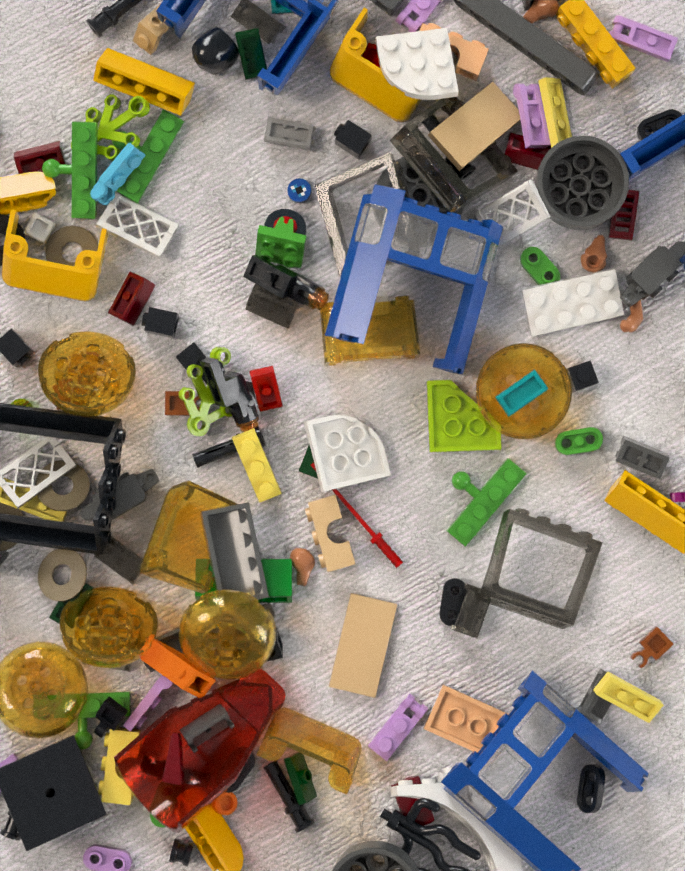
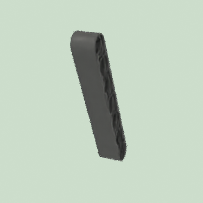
(532, 42)

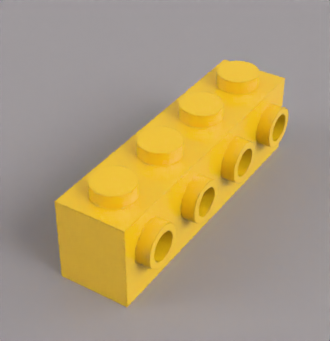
(595, 41)
(143, 80)
(649, 509)

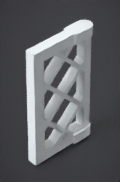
(534, 201)
(139, 243)
(54, 475)

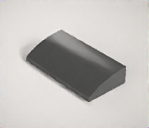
(234, 550)

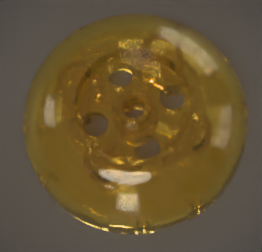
(88, 354)
(520, 361)
(228, 612)
(108, 627)
(46, 716)

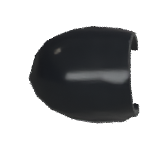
(215, 51)

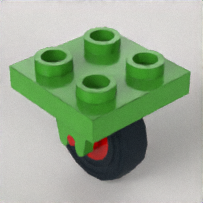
(282, 238)

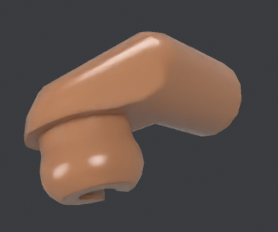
(634, 319)

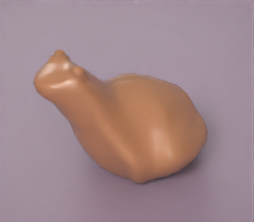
(541, 10)
(595, 255)
(303, 563)

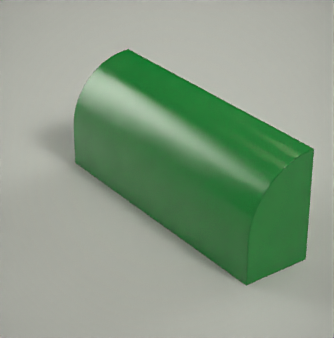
(278, 581)

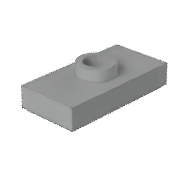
(289, 133)

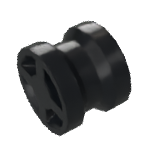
(181, 852)

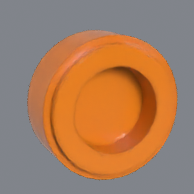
(225, 804)

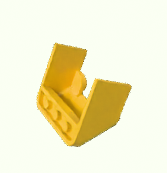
(366, 79)
(47, 277)

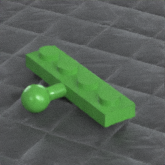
(155, 149)
(82, 169)
(484, 501)
(90, 709)

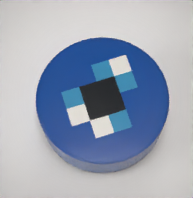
(299, 190)

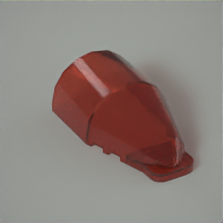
(216, 763)

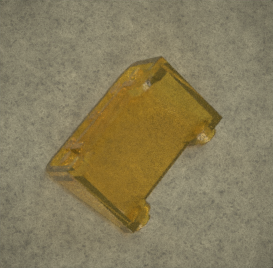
(389, 334)
(178, 543)
(315, 740)

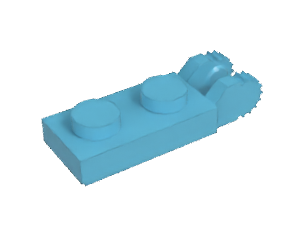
(116, 174)

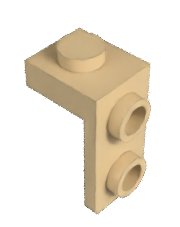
(150, 32)

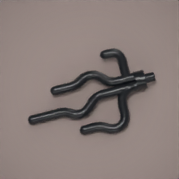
(413, 831)

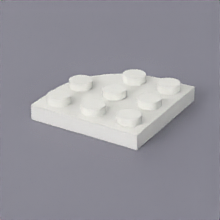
(419, 63)
(345, 452)

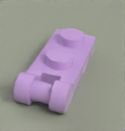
(421, 9)
(643, 38)
(532, 116)
(150, 701)
(397, 727)

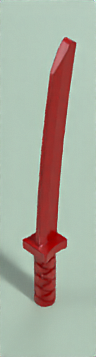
(377, 539)

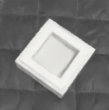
(40, 228)

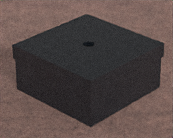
(50, 792)

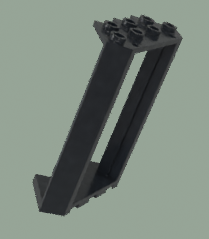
(71, 427)

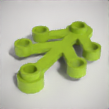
(107, 127)
(205, 397)

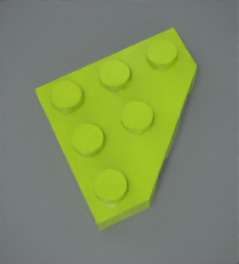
(456, 421)

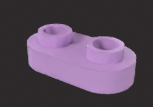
(107, 858)

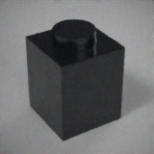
(352, 138)
(160, 322)
(15, 348)
(582, 376)

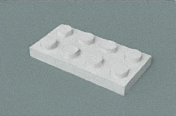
(572, 302)

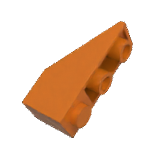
(177, 669)

